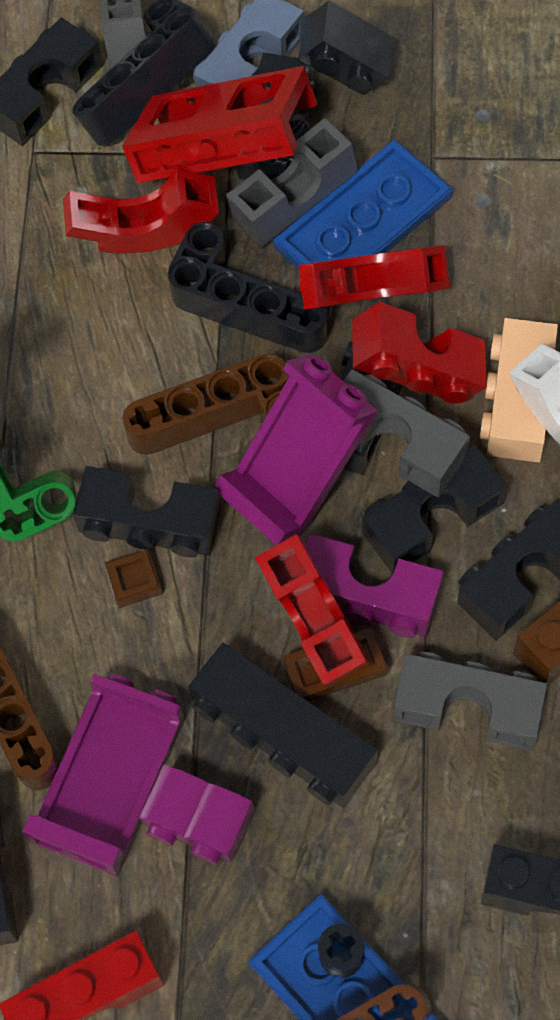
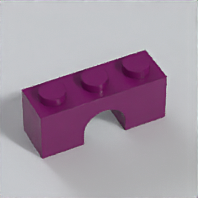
(401, 603)

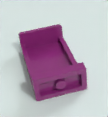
(298, 450)
(107, 774)

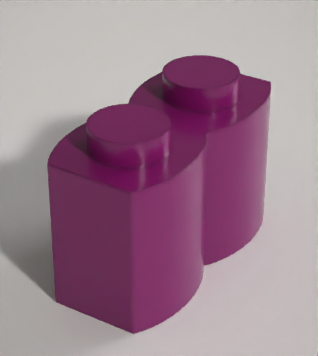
(196, 814)

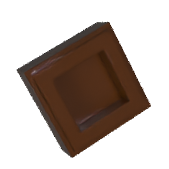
(133, 578)

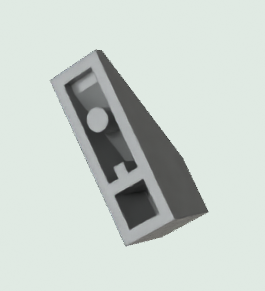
(122, 27)

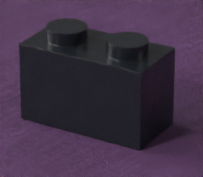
(346, 48)

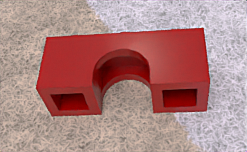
(390, 349)
(313, 610)
(96, 983)

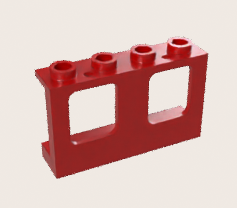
(219, 128)

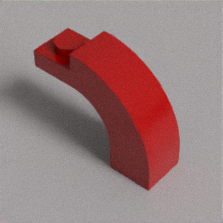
(144, 221)
(373, 276)

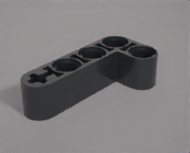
(149, 69)
(289, 324)

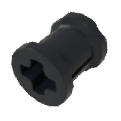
(345, 935)

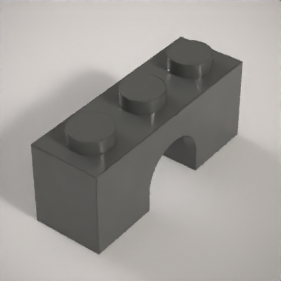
(318, 168)
(434, 445)
(510, 700)

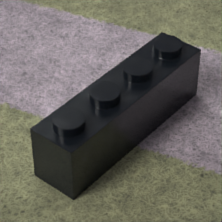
(282, 725)

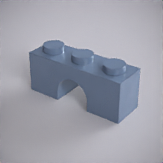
(262, 28)

